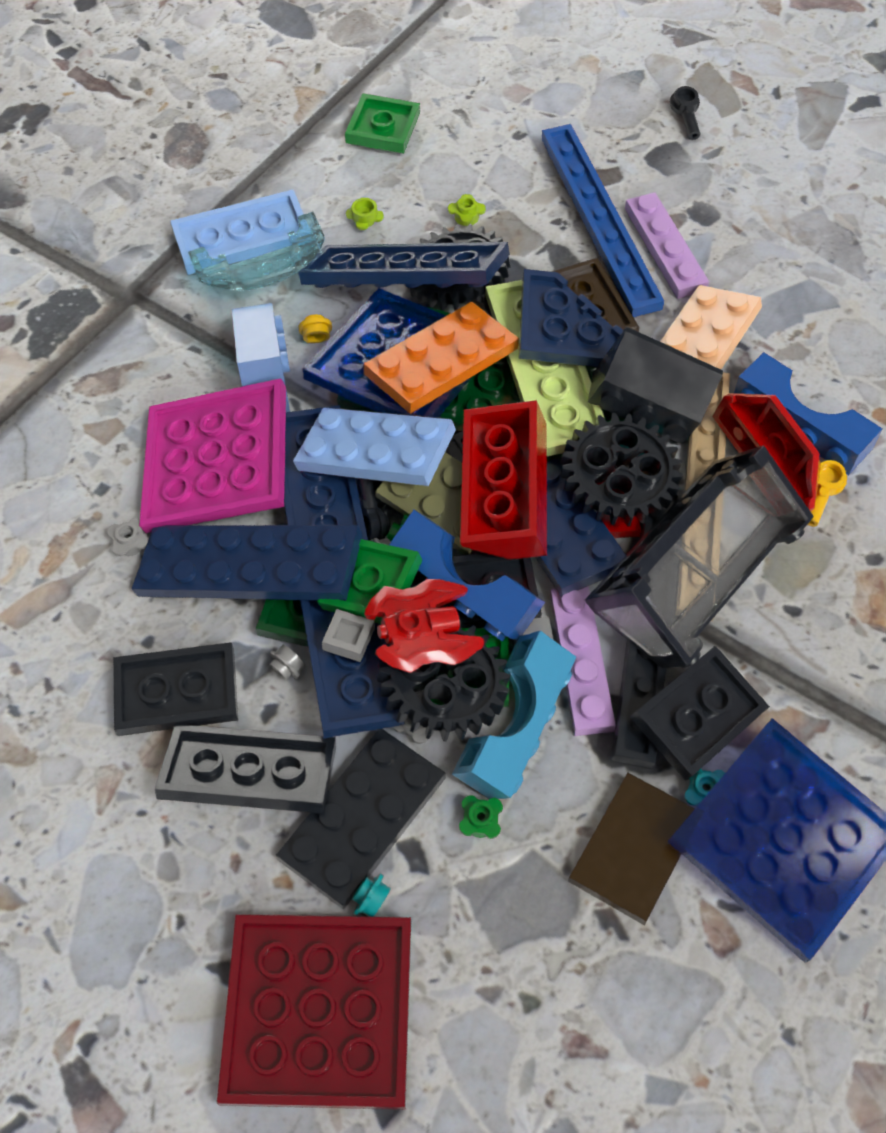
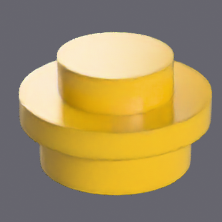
(315, 328)

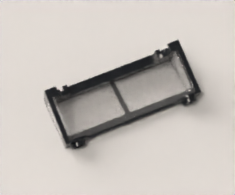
(700, 556)

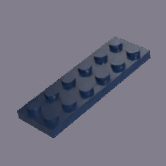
(405, 264)
(249, 562)

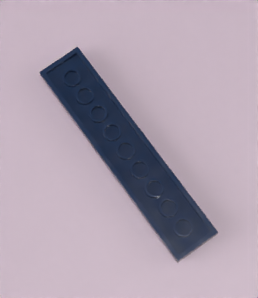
(344, 687)

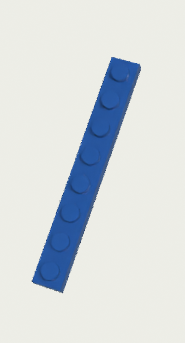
(602, 221)

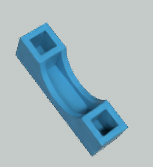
(538, 674)

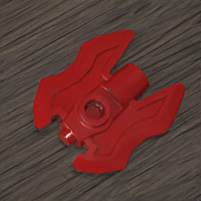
(418, 627)

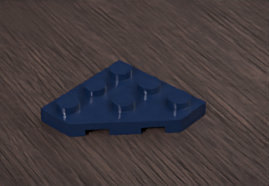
(561, 324)

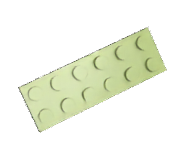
(558, 387)

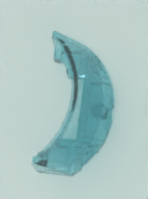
(263, 269)

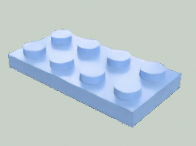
(239, 229)
(375, 446)

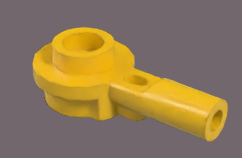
(831, 482)

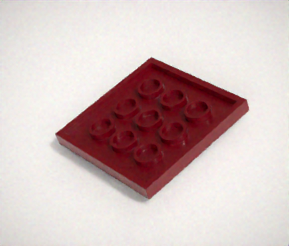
(317, 1013)

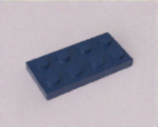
(577, 544)

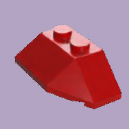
(763, 420)

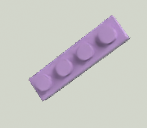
(666, 244)
(588, 686)

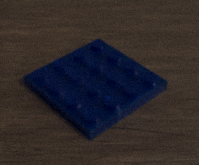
(369, 332)
(786, 839)

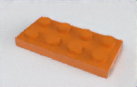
(440, 357)

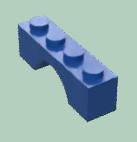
(837, 437)
(503, 603)

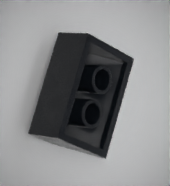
(654, 384)

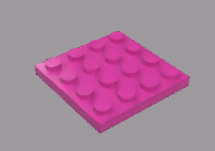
(215, 456)

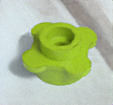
(466, 210)
(364, 213)

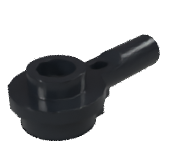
(686, 103)
(375, 521)

